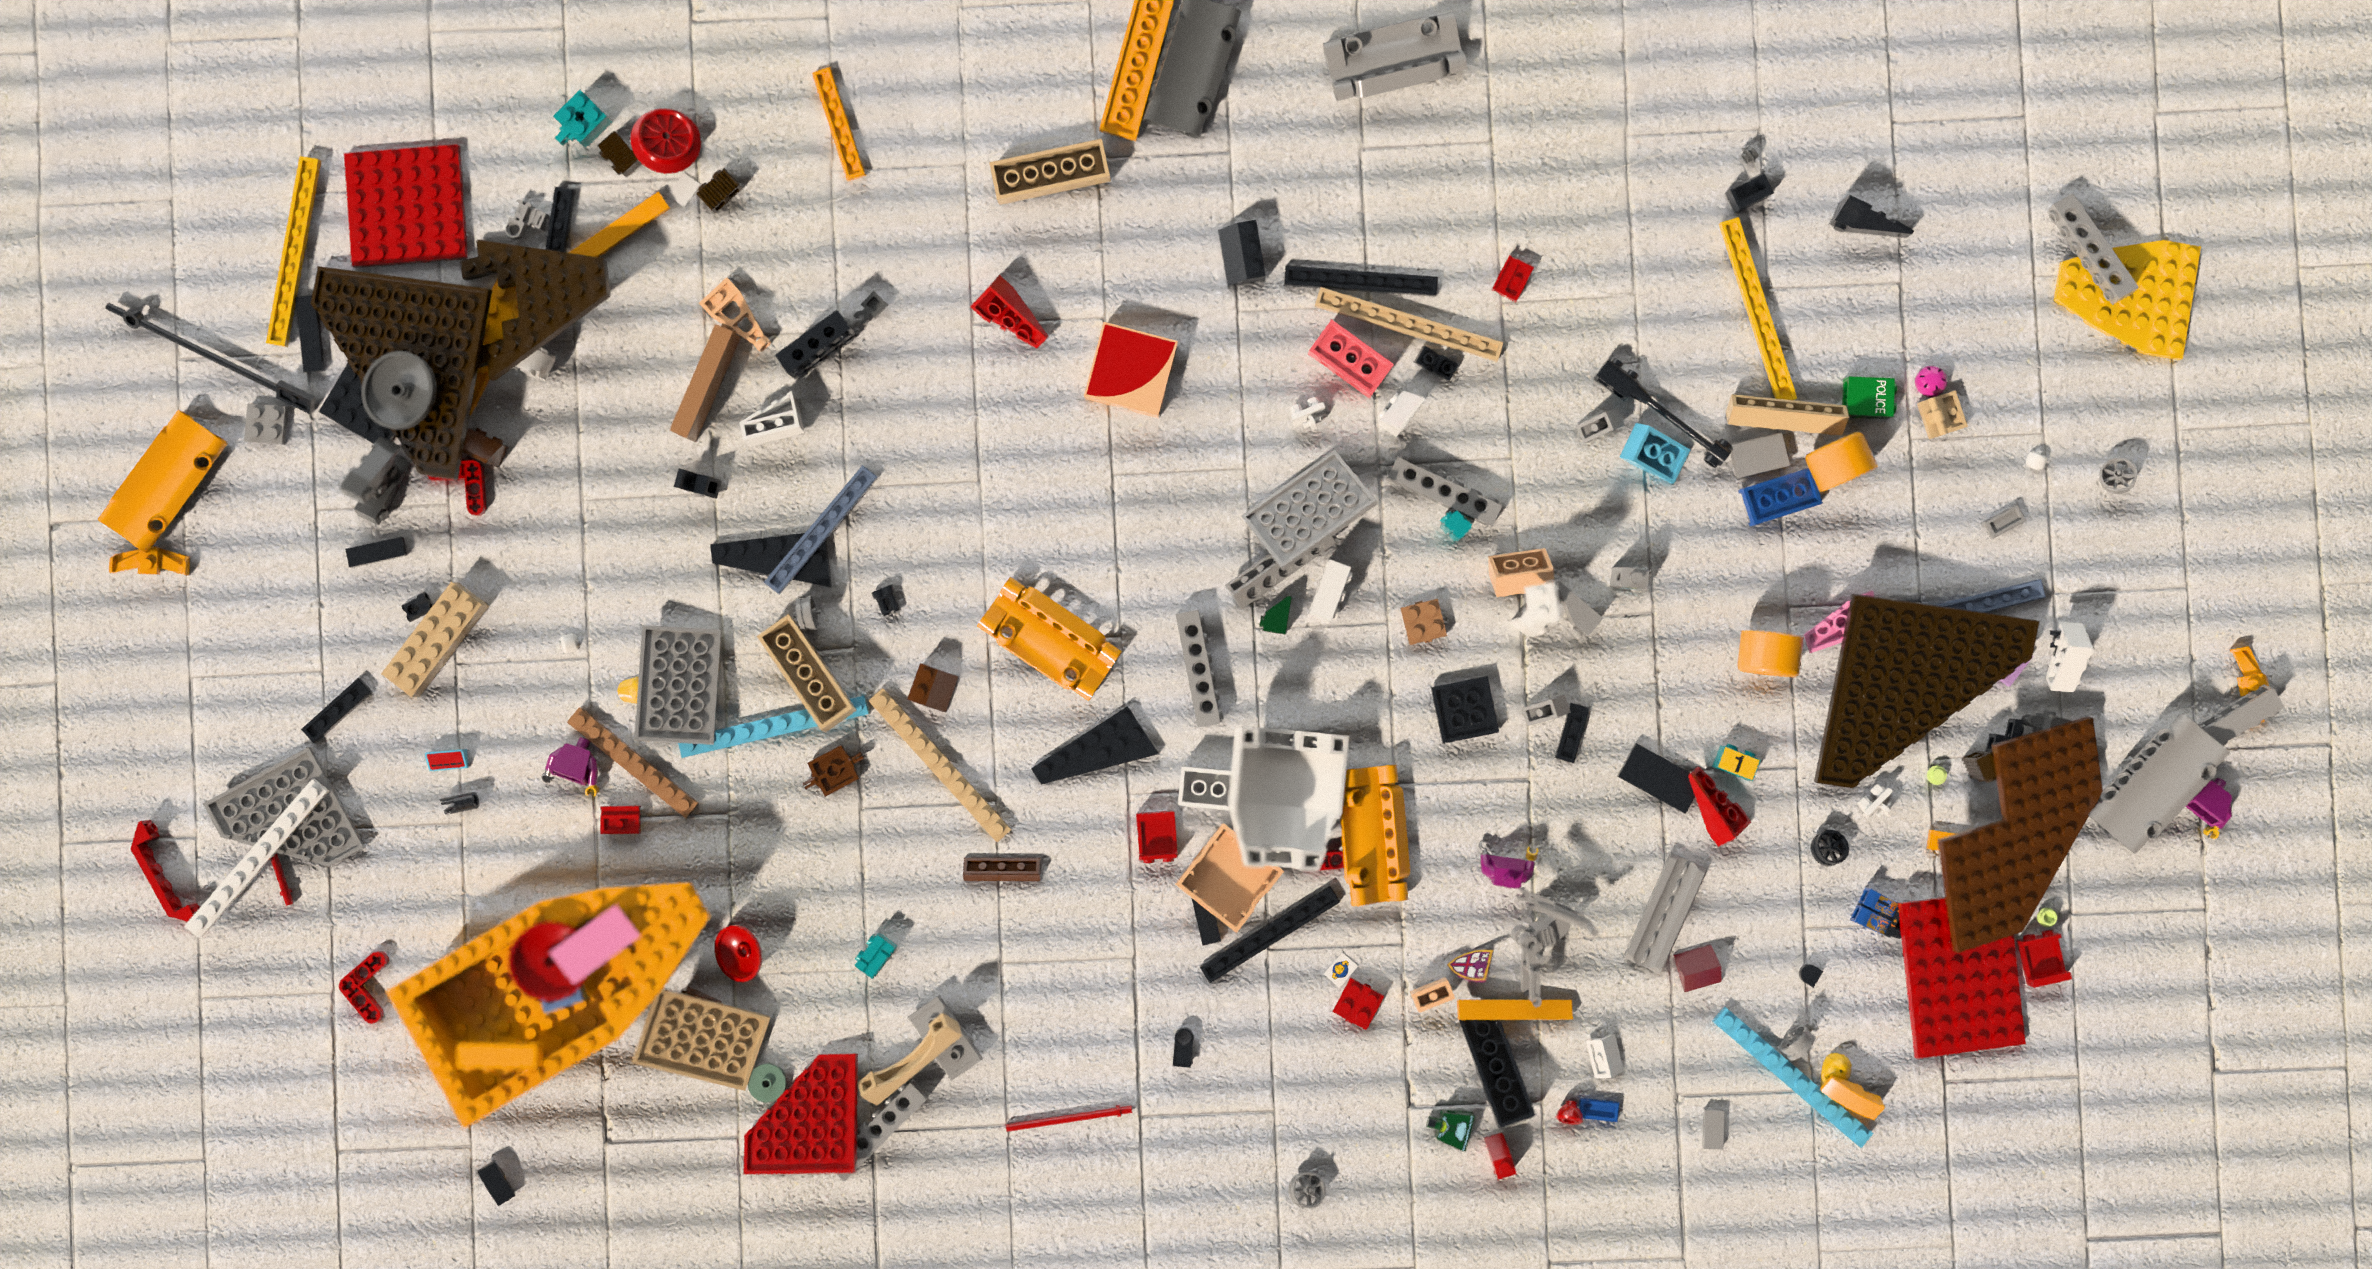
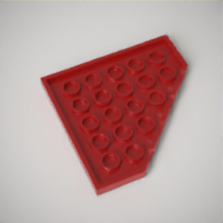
(810, 1124)

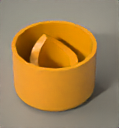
(1840, 461)
(1770, 653)

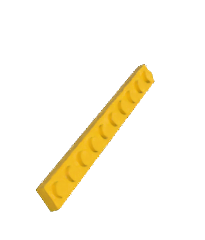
(293, 251)
(1757, 309)

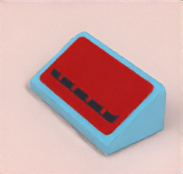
(447, 760)

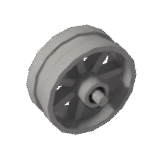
(2118, 475)
(806, 614)
(1797, 1043)
(1307, 1189)

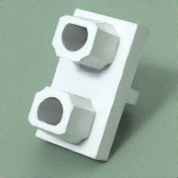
(1308, 416)
(1882, 795)

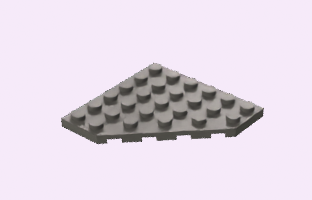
(255, 804)

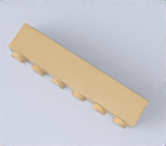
(1787, 414)

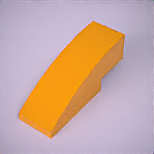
(1853, 1097)

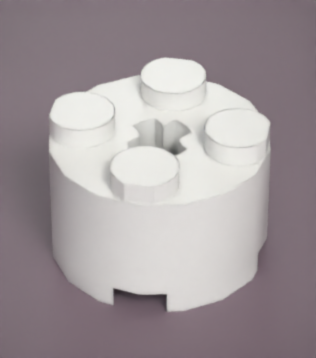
(537, 364)

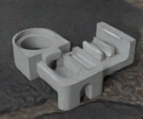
(526, 215)

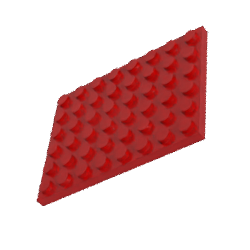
(1953, 997)

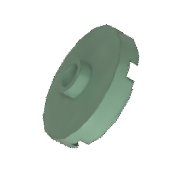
(776, 1078)

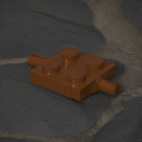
(833, 770)

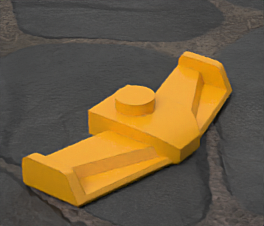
(150, 562)
(2252, 674)

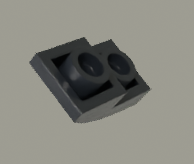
(1436, 363)
(496, 1183)

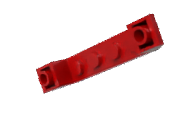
(145, 833)

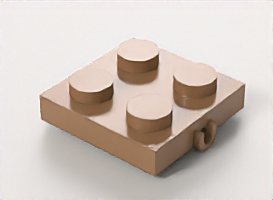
(1423, 621)

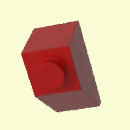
(1500, 1156)

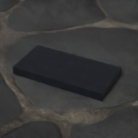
(1658, 778)

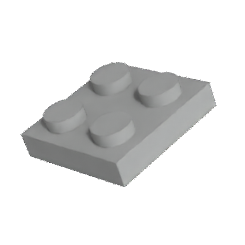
(266, 424)

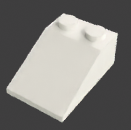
(1400, 412)

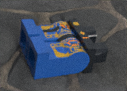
(1884, 919)

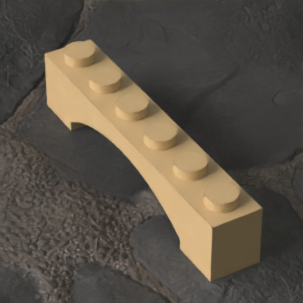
(879, 1085)

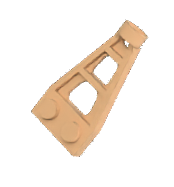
(723, 296)

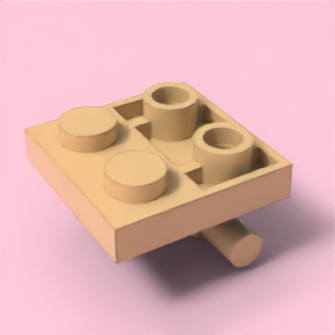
(1942, 414)

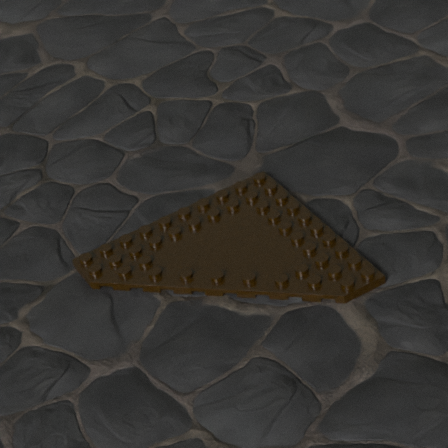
(422, 317)
(1906, 673)

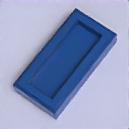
(1599, 1109)

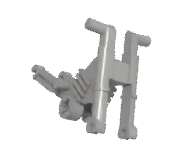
(1540, 936)

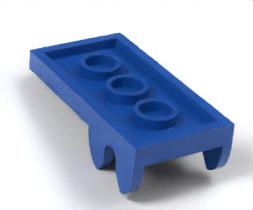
(1780, 496)

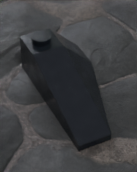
(1857, 217)

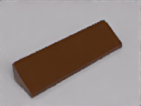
(1002, 869)

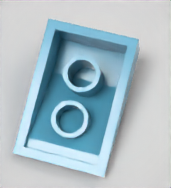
(1654, 452)

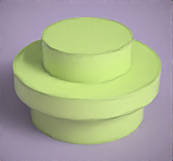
(1936, 775)
(2047, 917)

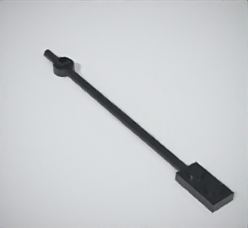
(284, 391)

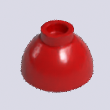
(1570, 1114)

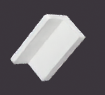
(1605, 1056)

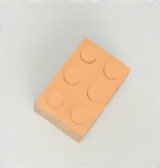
(1519, 570)

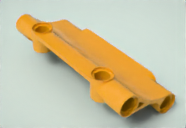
(162, 481)
(1049, 638)
(1374, 836)

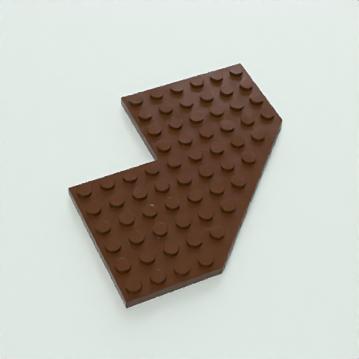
(2005, 867)

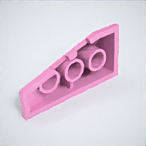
(1830, 630)

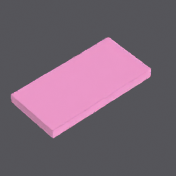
(595, 944)

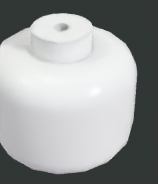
(2036, 460)
(569, 643)

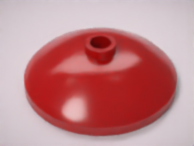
(738, 953)

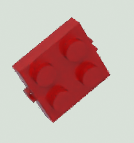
(1358, 1003)

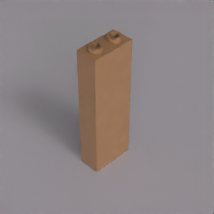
(705, 382)

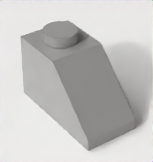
(1600, 425)
(1546, 710)

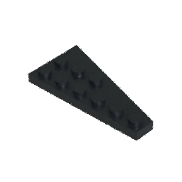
(766, 553)
(1106, 745)

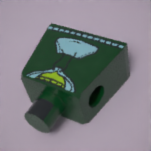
(1452, 1127)

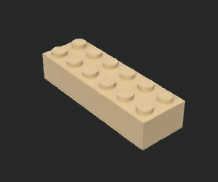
(1050, 171)
(435, 639)
(806, 673)

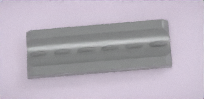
(1664, 912)

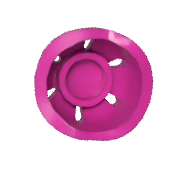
(1932, 377)

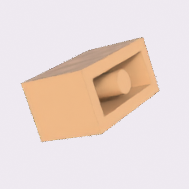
(1432, 995)

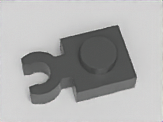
(873, 306)

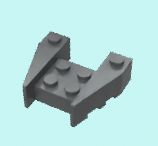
(376, 480)

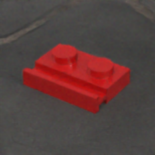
(1512, 278)
(620, 820)

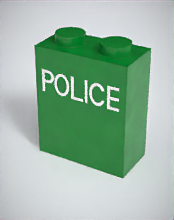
(1869, 397)

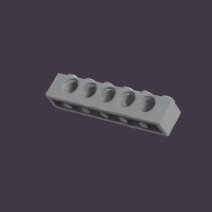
(2092, 239)
(1491, 505)
(1266, 575)
(1185, 620)
(916, 1098)

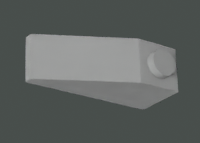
(1578, 612)

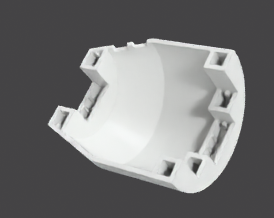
(1286, 795)

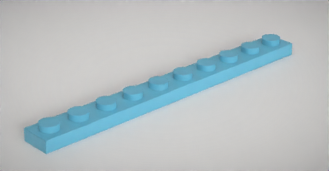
(764, 729)
(1792, 1077)

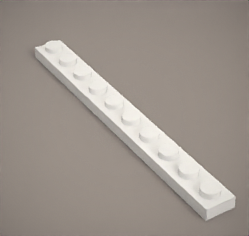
(256, 858)

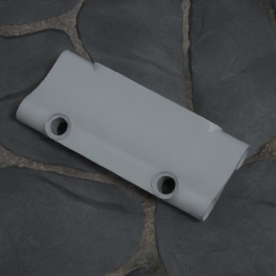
(1394, 56)
(2158, 783)

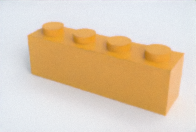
(499, 1055)

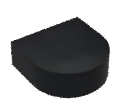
(1810, 974)

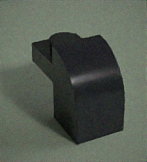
(697, 483)
(2014, 729)

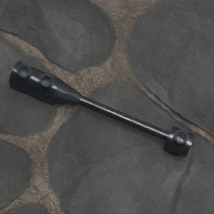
(1626, 384)

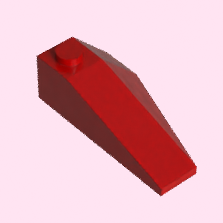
(1006, 308)
(1721, 816)

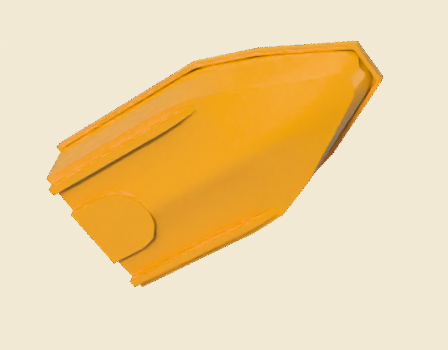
(476, 999)

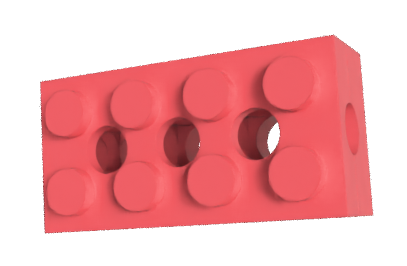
(1359, 350)

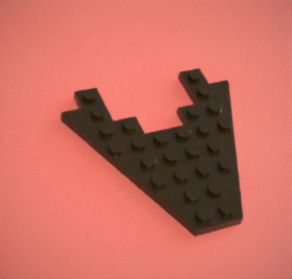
(551, 296)

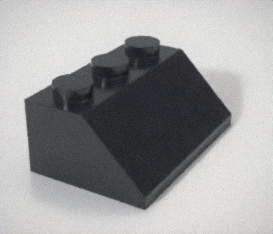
(1242, 253)

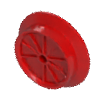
(665, 141)

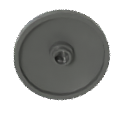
(399, 390)

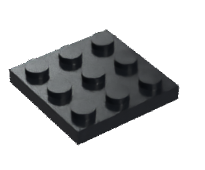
(1464, 709)

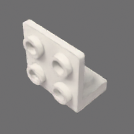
(1543, 603)

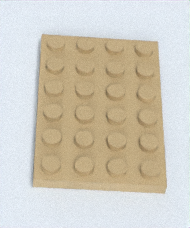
(701, 1039)

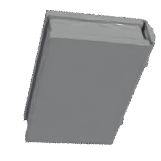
(1759, 455)

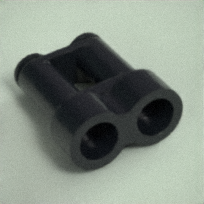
(883, 593)
(422, 601)

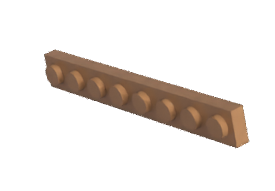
(633, 762)

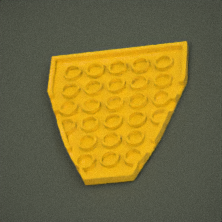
(2155, 314)

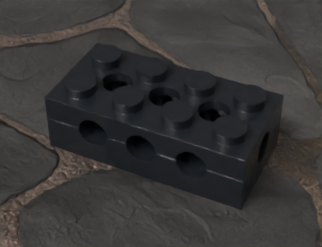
(807, 342)

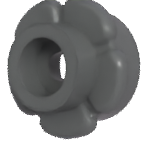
(1749, 154)

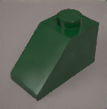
(1276, 617)

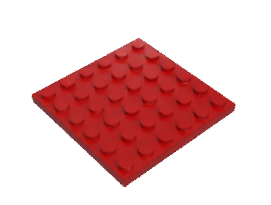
(405, 205)

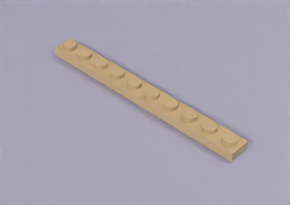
(1408, 324)
(940, 765)

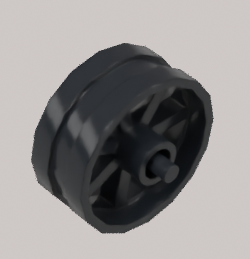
(1830, 847)

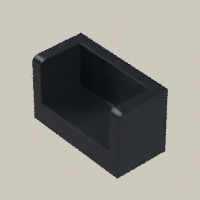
(1749, 193)

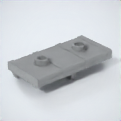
(959, 1055)

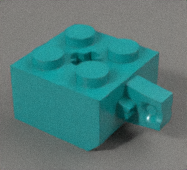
(574, 128)

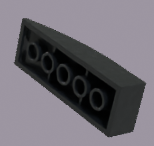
(1497, 1071)

